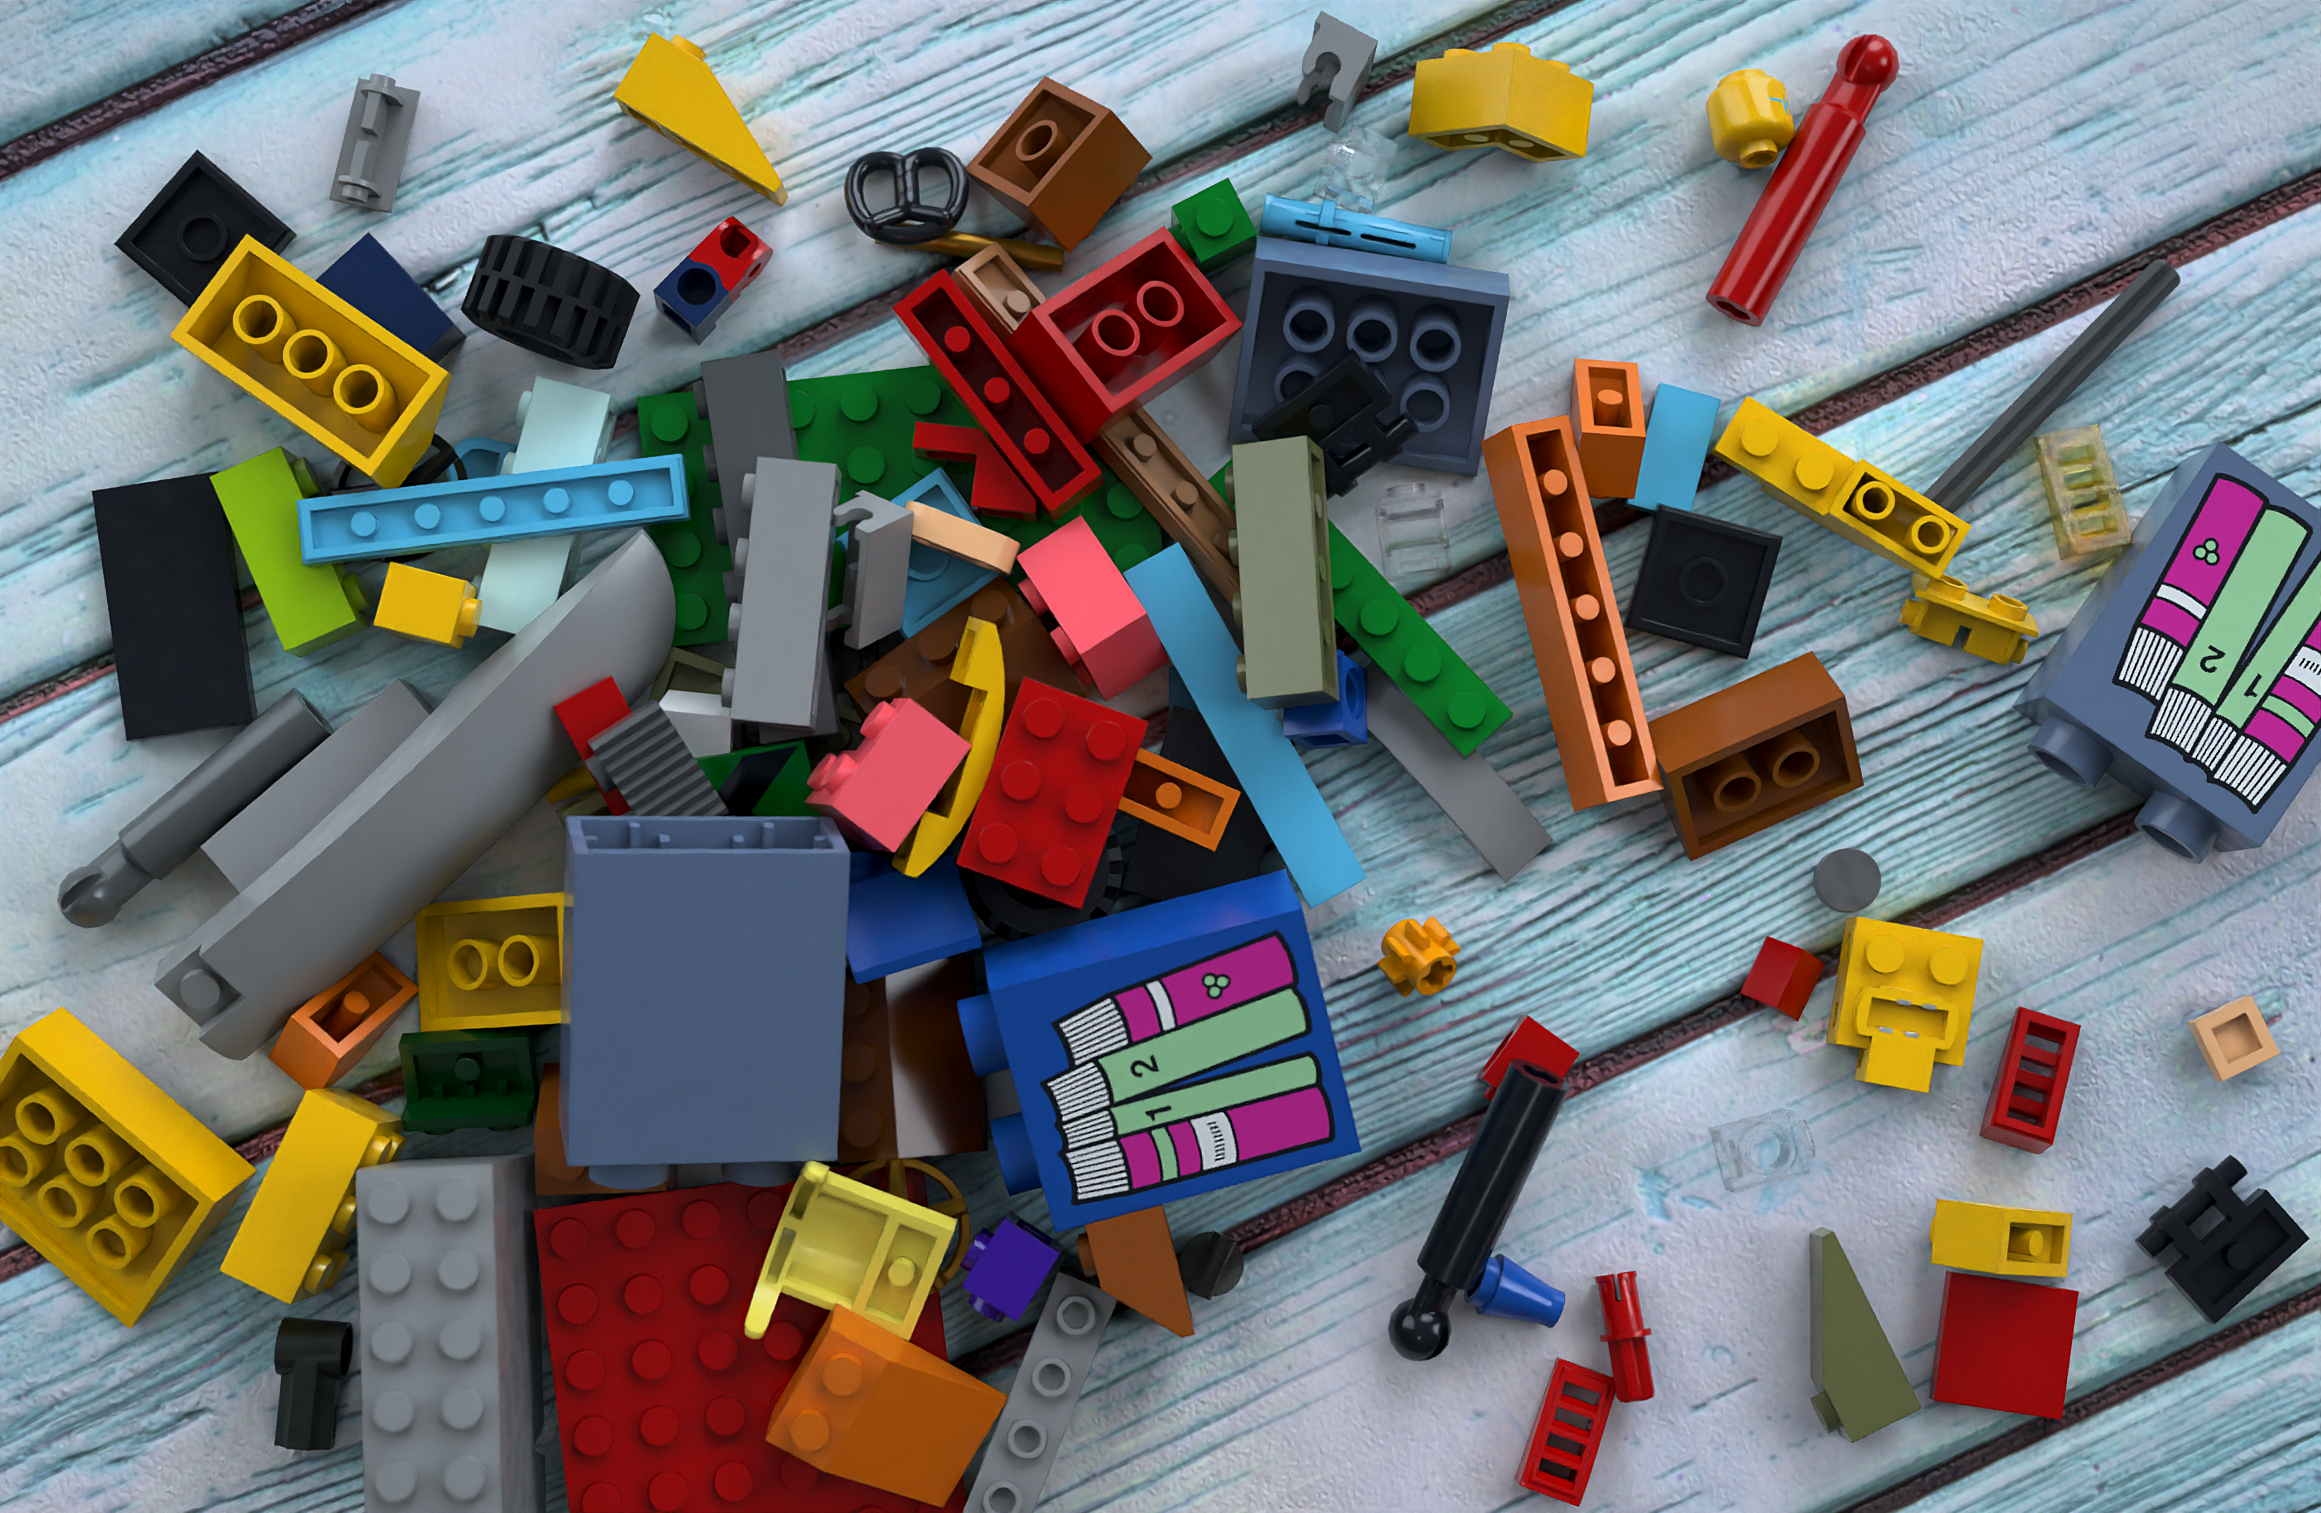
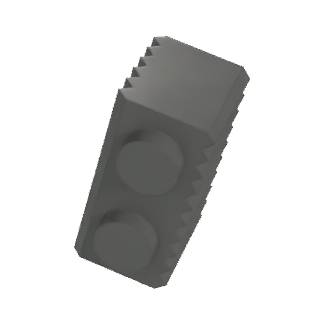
(652, 767)

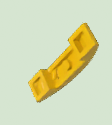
(982, 667)

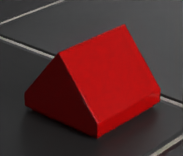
(1782, 977)

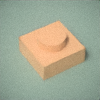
(2233, 1038)

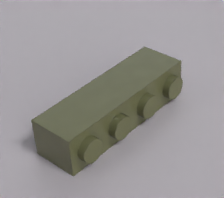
(1283, 573)

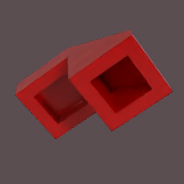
(995, 485)

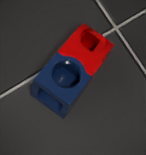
(711, 278)

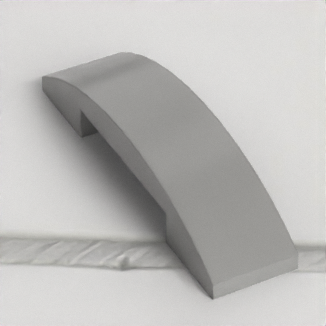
(1465, 791)

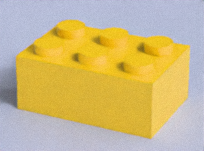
(309, 1197)

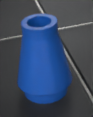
(1515, 1294)

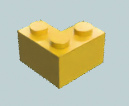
(1501, 102)

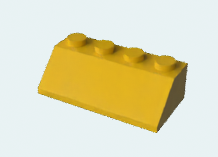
(316, 363)

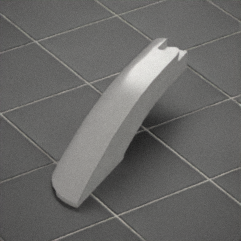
(423, 810)

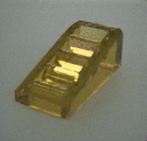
(2104, 484)

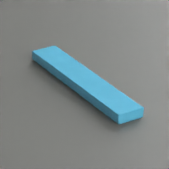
(493, 510)
(1245, 733)

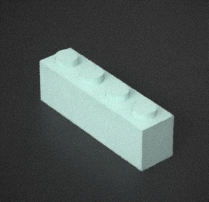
(559, 430)

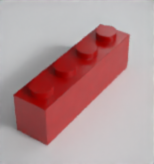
(998, 395)

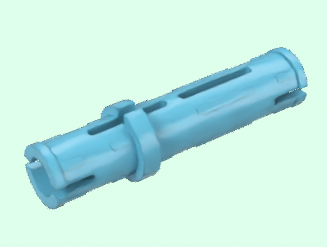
(1353, 230)

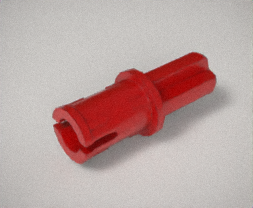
(1626, 1337)

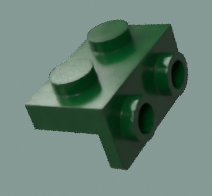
(469, 1079)

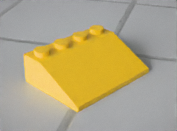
(106, 1167)

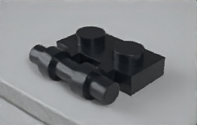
(1330, 409)
(2233, 1255)

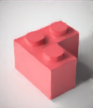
(1098, 616)
(890, 776)

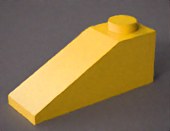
(685, 103)

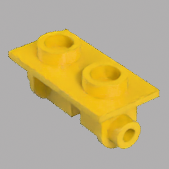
(1992, 623)

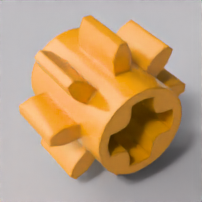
(1418, 956)

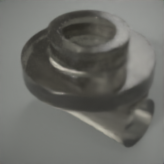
(1211, 1264)

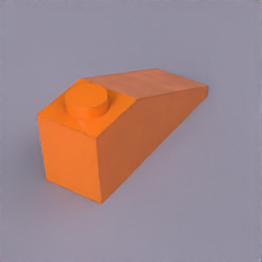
(1177, 800)

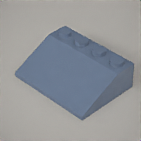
(1415, 323)

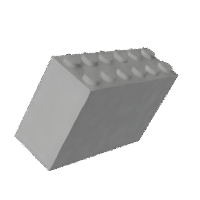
(450, 1335)

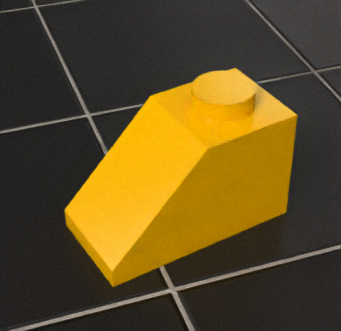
(428, 607)
(2000, 1238)

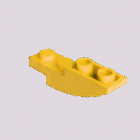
(1840, 493)

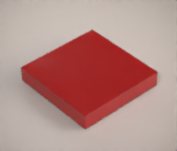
(2004, 1345)

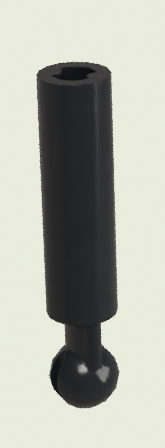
(1478, 1204)

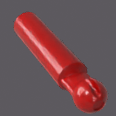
(1803, 182)

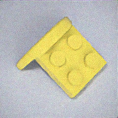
(851, 1250)

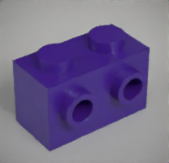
(1008, 1267)

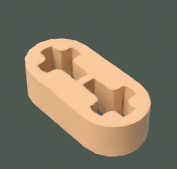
(962, 539)

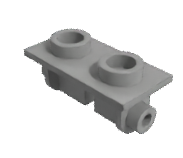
(375, 144)

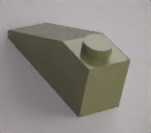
(1850, 1355)

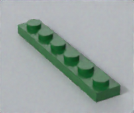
(1406, 647)

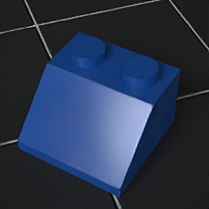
(905, 919)

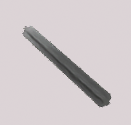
(2053, 386)

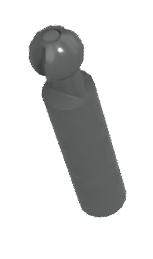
(194, 810)

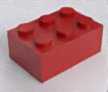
(1122, 335)
(1052, 793)

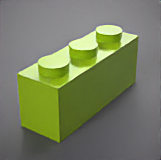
(305, 603)

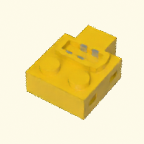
(1903, 1000)

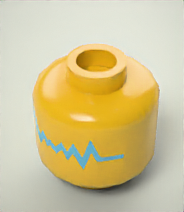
(1750, 118)

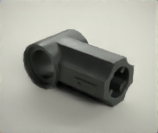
(311, 1363)

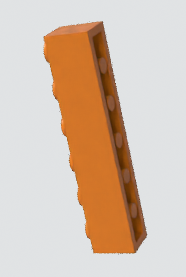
(1571, 612)

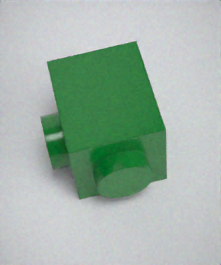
(1213, 227)

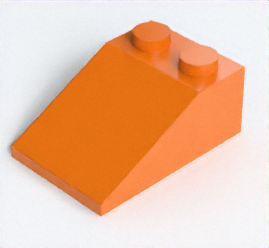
(883, 1411)

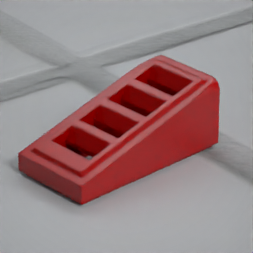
(2016, 1133)
(1581, 1465)

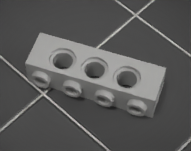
(1042, 1396)

